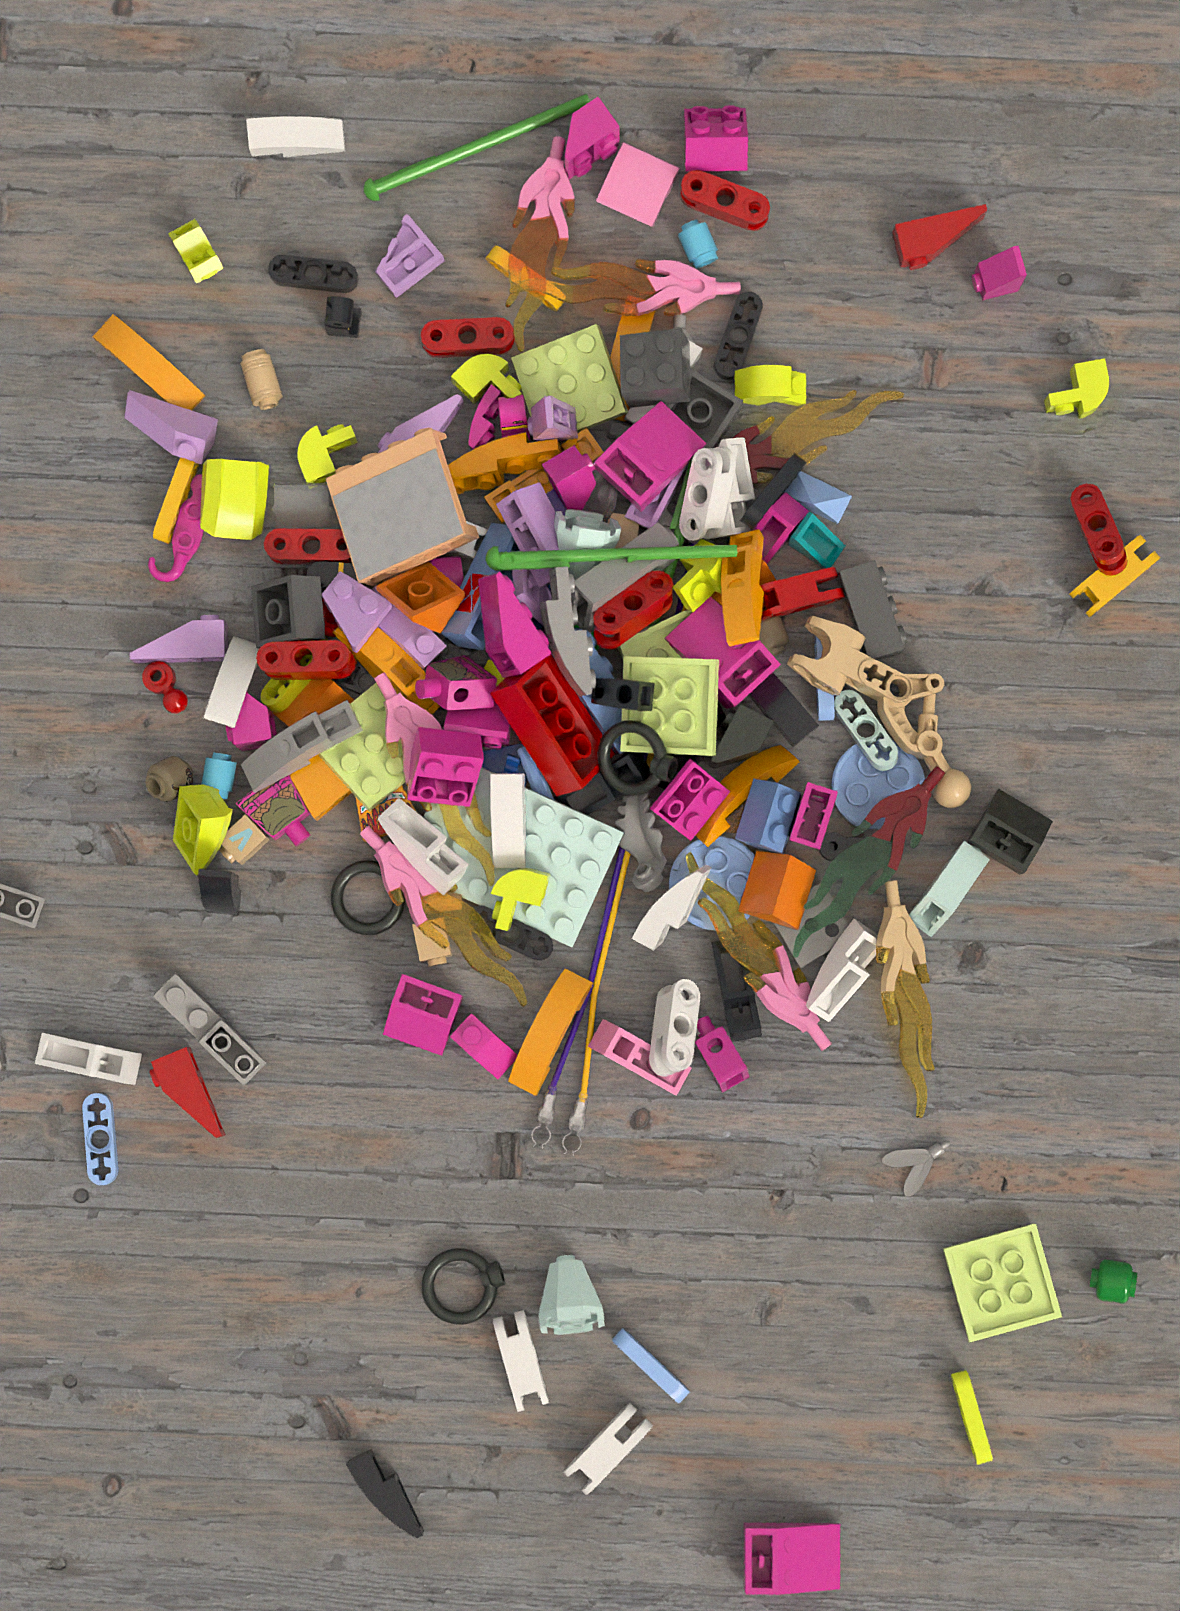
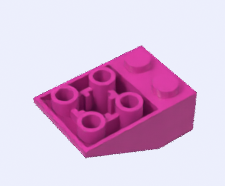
(649, 455)
(508, 631)
(740, 666)
(791, 1558)

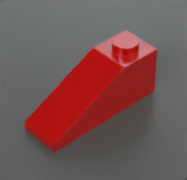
(927, 237)
(184, 1084)

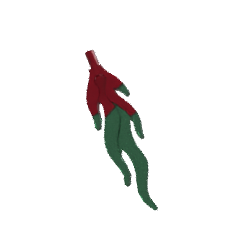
(866, 857)

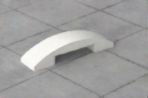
(232, 682)

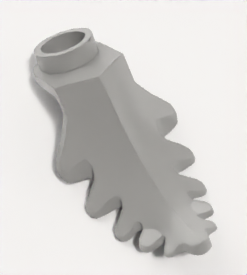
(642, 841)

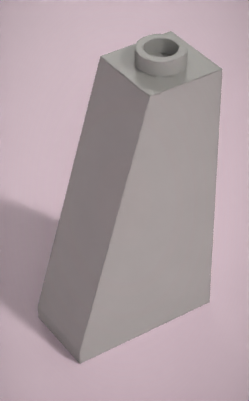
(615, 575)

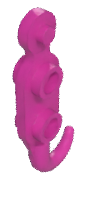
(186, 535)

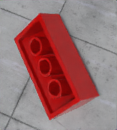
(551, 725)

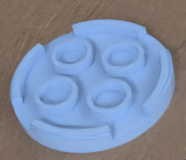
(863, 786)
(729, 870)

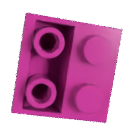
(590, 137)
(715, 139)
(484, 721)
(253, 726)
(444, 766)
(690, 799)
(422, 1014)

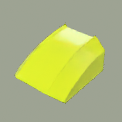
(233, 498)
(200, 824)

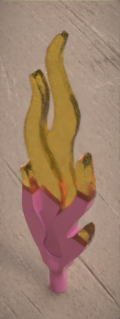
(402, 723)
(446, 912)
(766, 959)

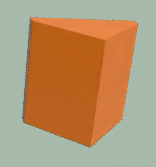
(423, 596)
(316, 696)
(777, 889)

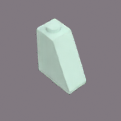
(948, 888)

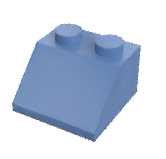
(768, 816)

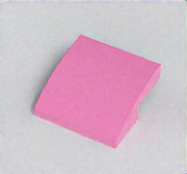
(637, 184)

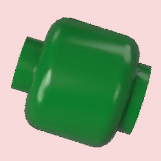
(1114, 1281)

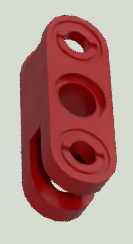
(713, 187)
(452, 329)
(295, 541)
(1105, 545)
(799, 593)
(649, 597)
(291, 652)

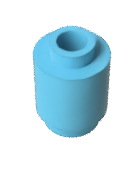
(698, 243)
(219, 773)

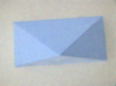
(819, 497)

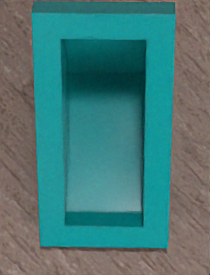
(816, 542)

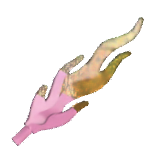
(547, 226)
(645, 292)

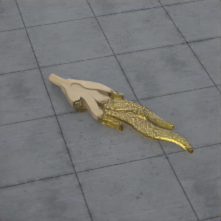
(905, 965)

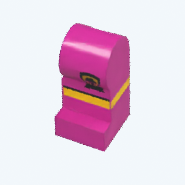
(513, 416)

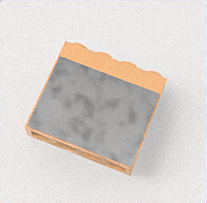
(399, 508)

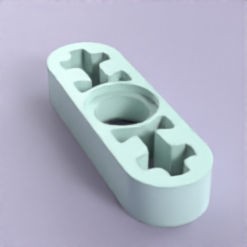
(885, 743)

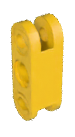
(1103, 588)

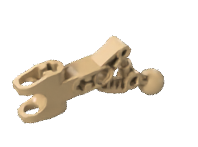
(844, 664)

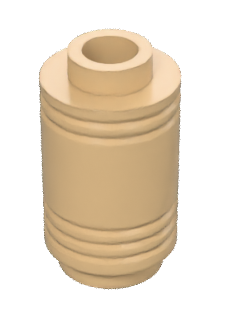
(261, 379)

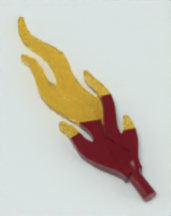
(803, 429)

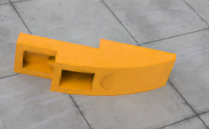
(487, 464)
(741, 589)
(384, 655)

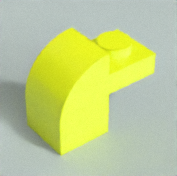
(196, 251)
(482, 371)
(770, 384)
(1089, 390)
(315, 451)
(700, 581)
(518, 885)

